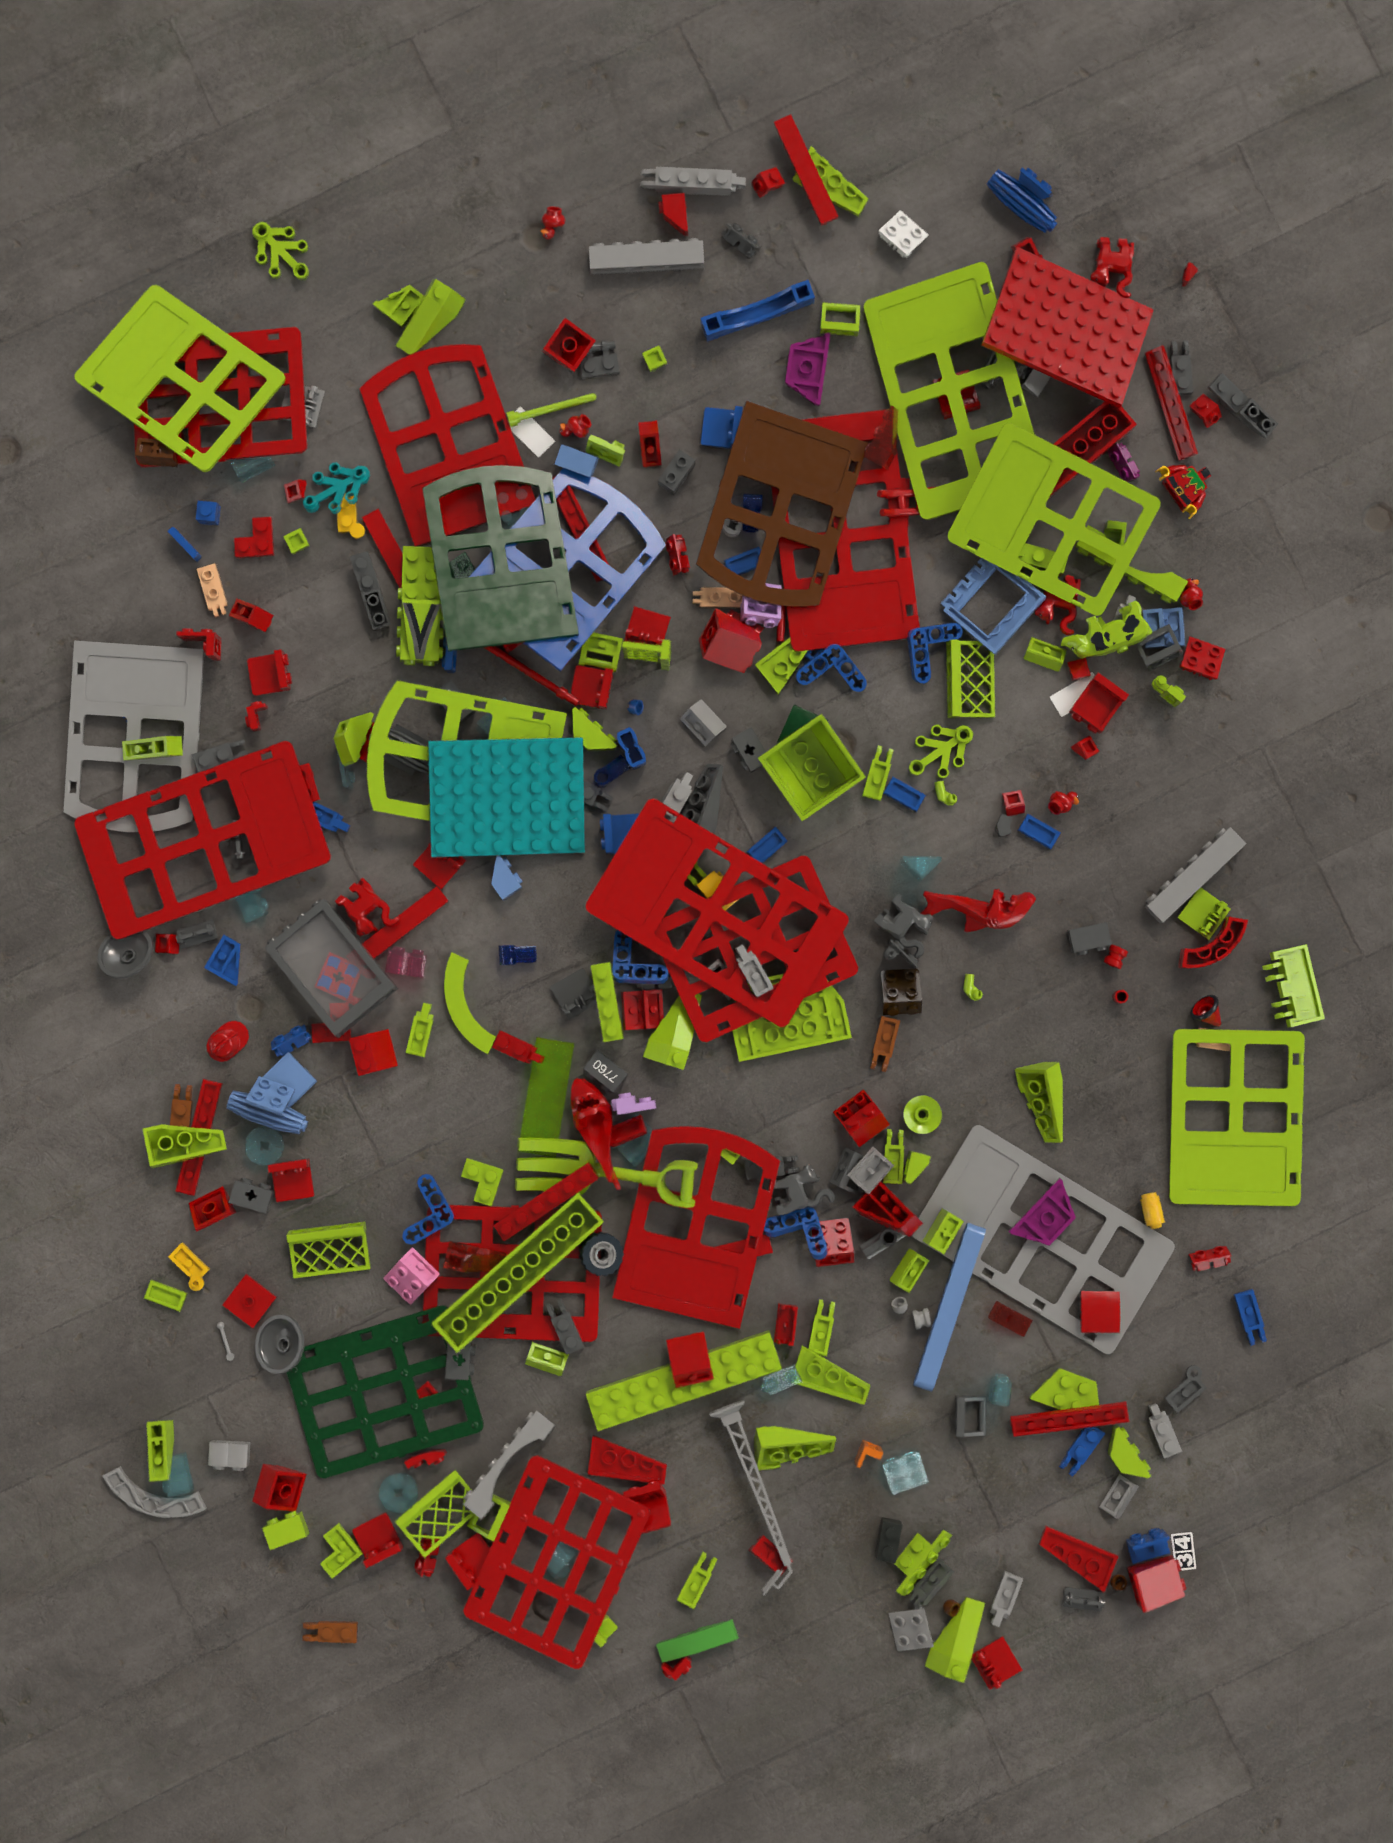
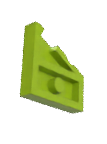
(400, 304)

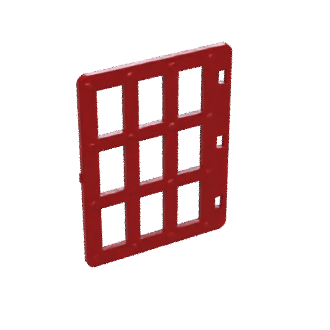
(257, 341)
(736, 1013)
(528, 1326)
(501, 1554)

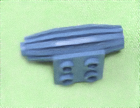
(268, 1106)

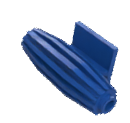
(1025, 197)

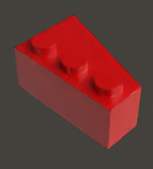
(888, 1210)

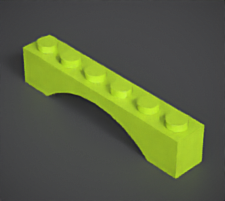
(1165, 584)

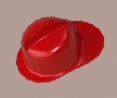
(227, 1041)

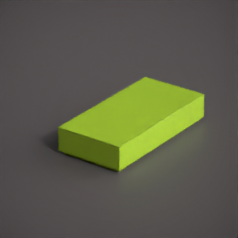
(165, 1295)

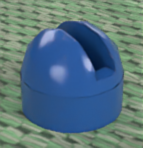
(635, 707)

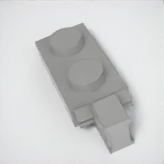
(753, 971)
(1163, 1432)
(1005, 1597)

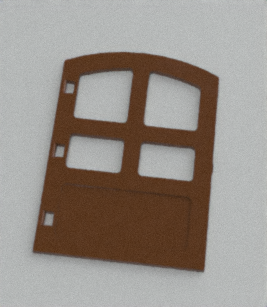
(796, 461)

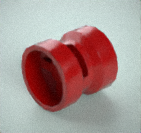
(1115, 957)

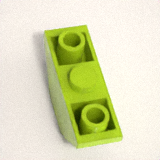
(591, 733)
(351, 737)
(1126, 1455)

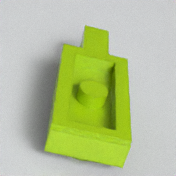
(420, 1031)

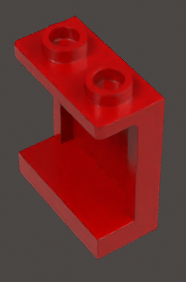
(1098, 703)
(689, 1359)

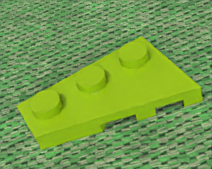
(780, 665)

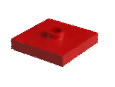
(249, 1301)

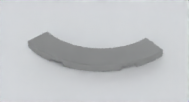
(149, 1503)

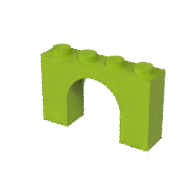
(607, 1002)

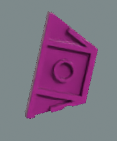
(807, 367)
(1047, 1216)

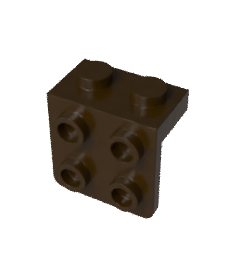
(901, 992)

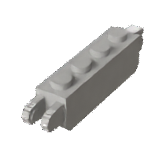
(693, 181)
(677, 795)

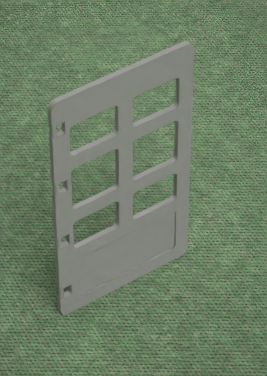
(981, 1191)

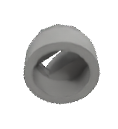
(899, 1305)

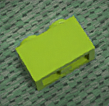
(285, 1530)

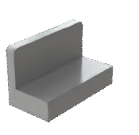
(703, 722)

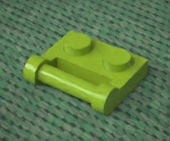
(601, 645)

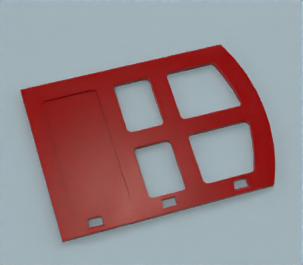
(463, 507)
(685, 1273)

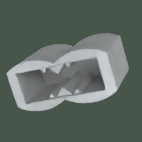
(229, 1454)

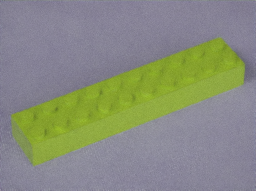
(517, 1272)
(657, 1390)

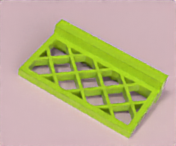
(649, 652)
(954, 683)
(328, 1233)
(425, 1503)

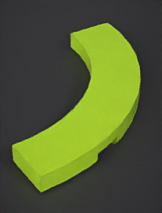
(458, 1006)

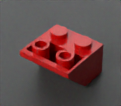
(861, 1118)

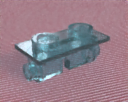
(781, 1380)

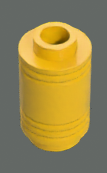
(1152, 1210)

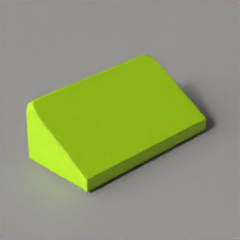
(1045, 654)
(909, 1270)
(546, 1359)

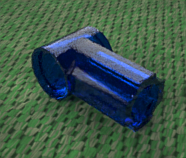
(754, 503)
(612, 770)
(522, 954)

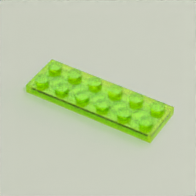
(547, 1091)

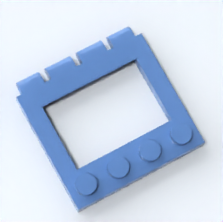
(1010, 623)

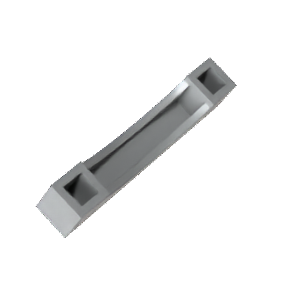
(480, 1499)

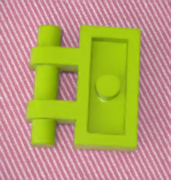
(1170, 693)

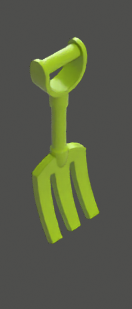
(581, 1149)

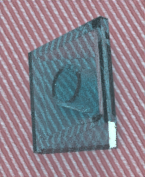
(920, 865)

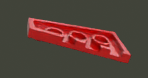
(622, 1463)
(1084, 1558)

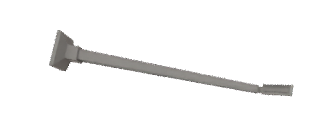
(729, 1415)

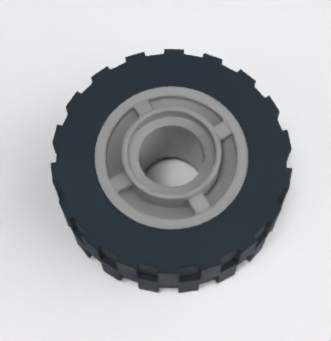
(611, 1259)

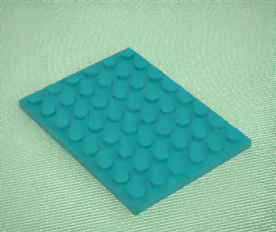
(506, 796)

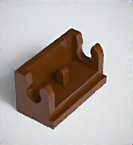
(154, 453)

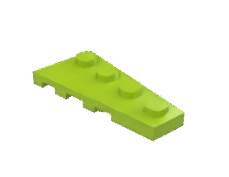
(839, 189)
(829, 1378)

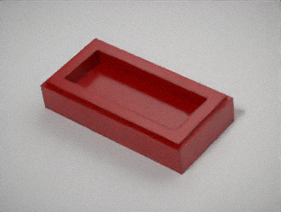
(628, 1131)

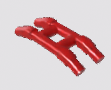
(900, 495)

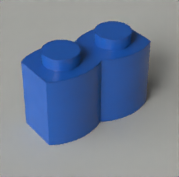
(633, 752)

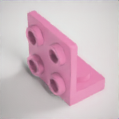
(411, 1276)

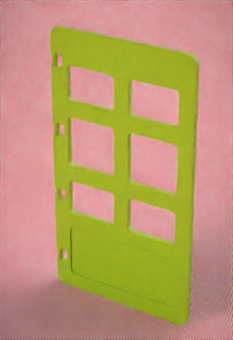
(930, 321)

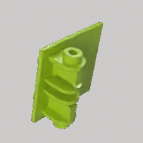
(1204, 913)

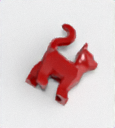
(1115, 262)
(1046, 612)
(363, 905)

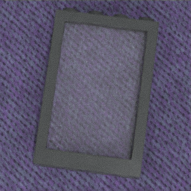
(330, 967)

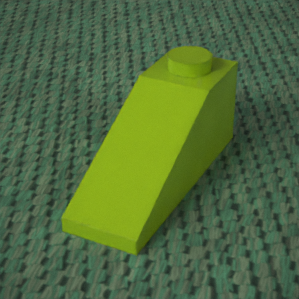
(152, 748)
(160, 1449)

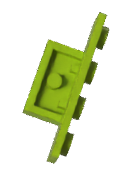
(917, 1558)

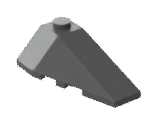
(703, 803)

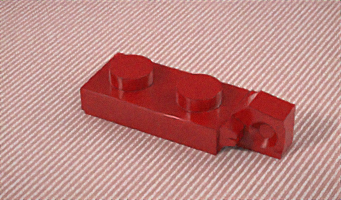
(516, 1048)

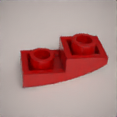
(431, 1456)

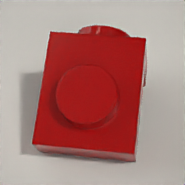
(767, 181)
(1206, 410)
(252, 719)
(681, 1667)

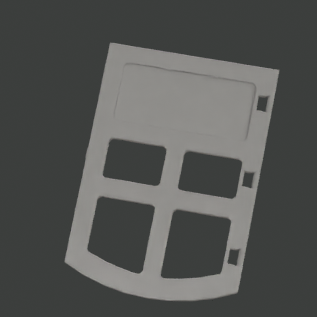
(136, 685)

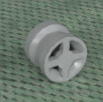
(731, 529)
(921, 1318)

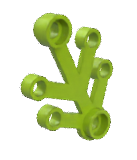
(278, 248)
(943, 749)

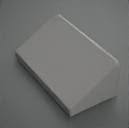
(1035, 382)
(1119, 1496)

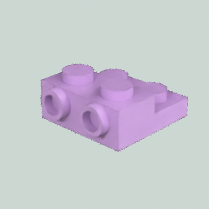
(759, 612)
(627, 1103)

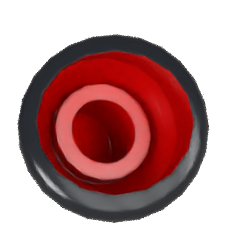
(1207, 1010)

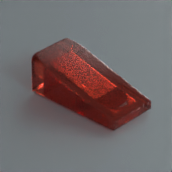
(1010, 1318)

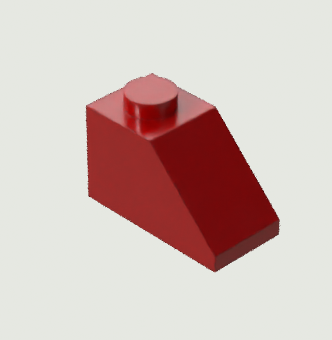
(674, 211)
(650, 443)
(251, 615)

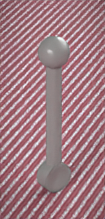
(230, 1356)

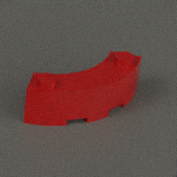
(1218, 948)

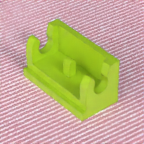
(943, 1231)

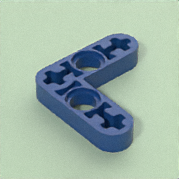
(924, 641)
(837, 662)
(626, 965)
(435, 1217)
(806, 1225)

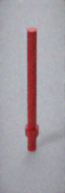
(561, 692)

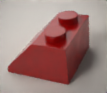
(568, 345)
(373, 1052)
(279, 1488)

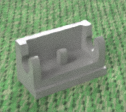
(870, 1170)

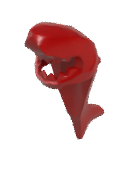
(981, 914)
(594, 1121)

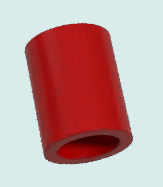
(1114, 996)

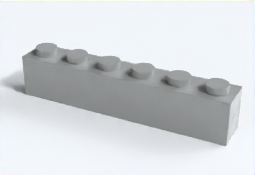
(646, 256)
(1195, 875)

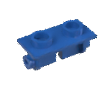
(297, 1035)

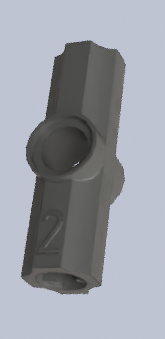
(877, 1244)

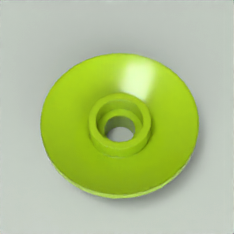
(929, 1122)

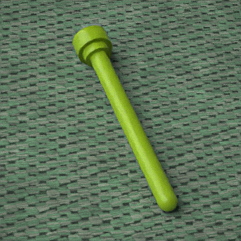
(515, 417)

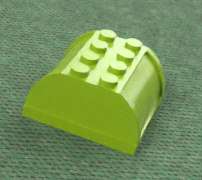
(811, 767)

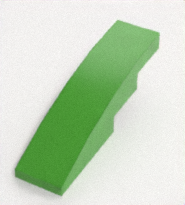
(697, 1641)

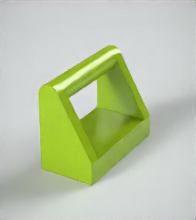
(840, 328)
(915, 1164)
(498, 1520)

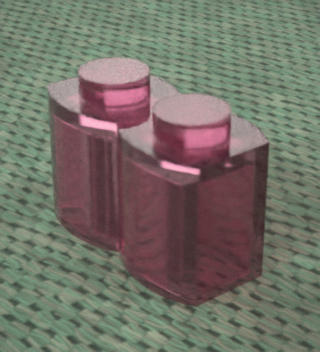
(406, 963)

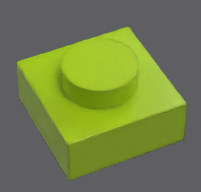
(654, 358)
(296, 541)

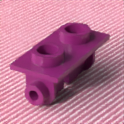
(1119, 455)

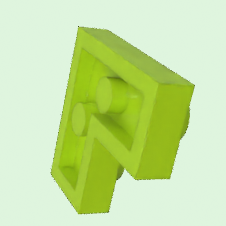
(488, 1179)
(344, 1550)

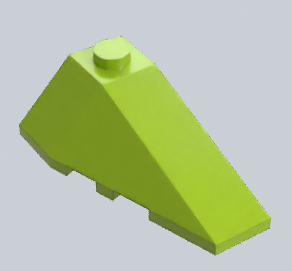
(178, 1143)

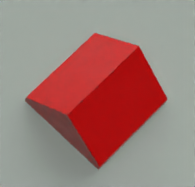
(211, 1208)

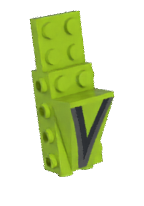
(419, 609)

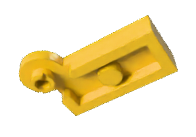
(348, 520)
(190, 1265)

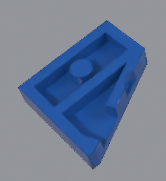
(225, 960)

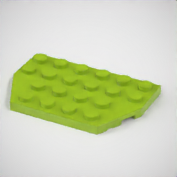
(817, 1021)

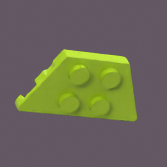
(1067, 1391)

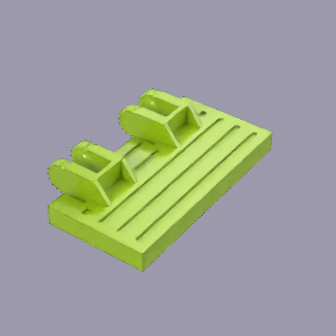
(1298, 986)

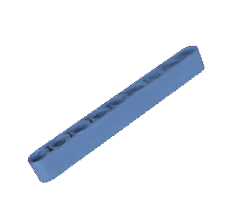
(949, 1307)

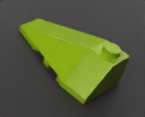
(432, 314)
(673, 1037)
(1044, 1091)
(780, 1445)
(955, 1644)

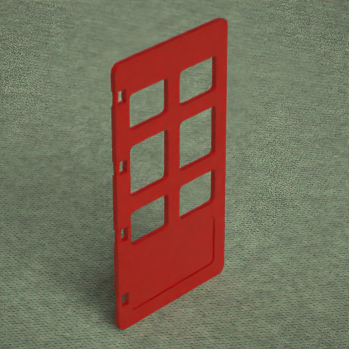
(860, 604)
(273, 815)
(652, 873)

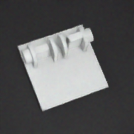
(902, 234)

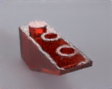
(884, 444)
(471, 1258)

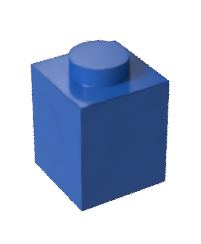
(208, 512)

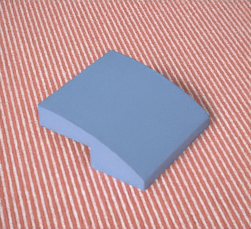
(1161, 617)
(292, 1074)

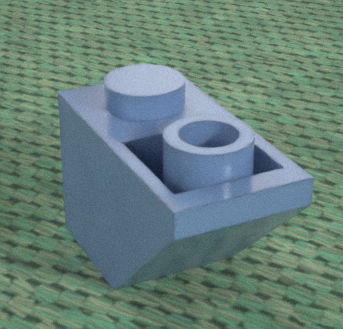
(504, 880)

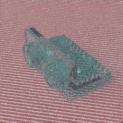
(252, 905)

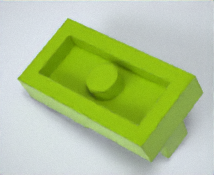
(602, 449)

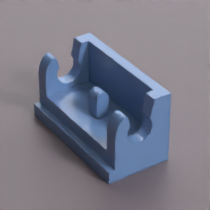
(576, 460)

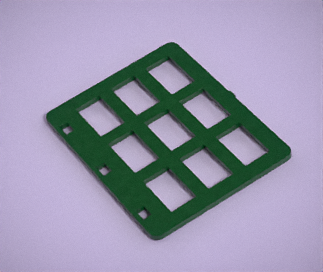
(343, 1350)

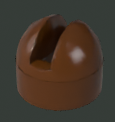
(1121, 1585)
(951, 1607)

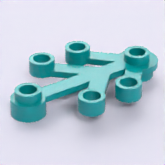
(338, 487)

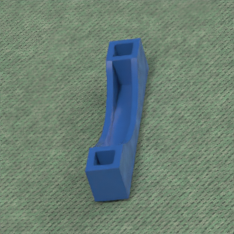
(733, 320)

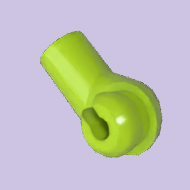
(944, 796)
(970, 990)

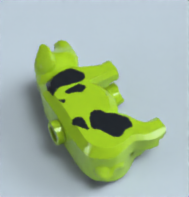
(1112, 636)

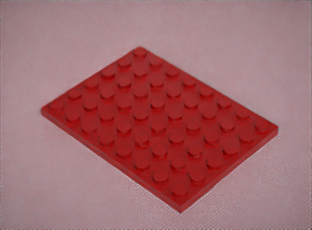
(1067, 327)

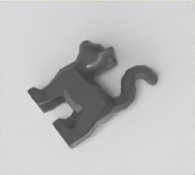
(902, 922)
(796, 1194)

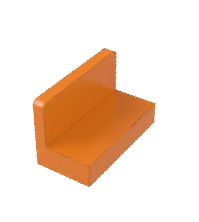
(869, 1449)

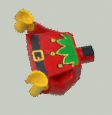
(1185, 486)

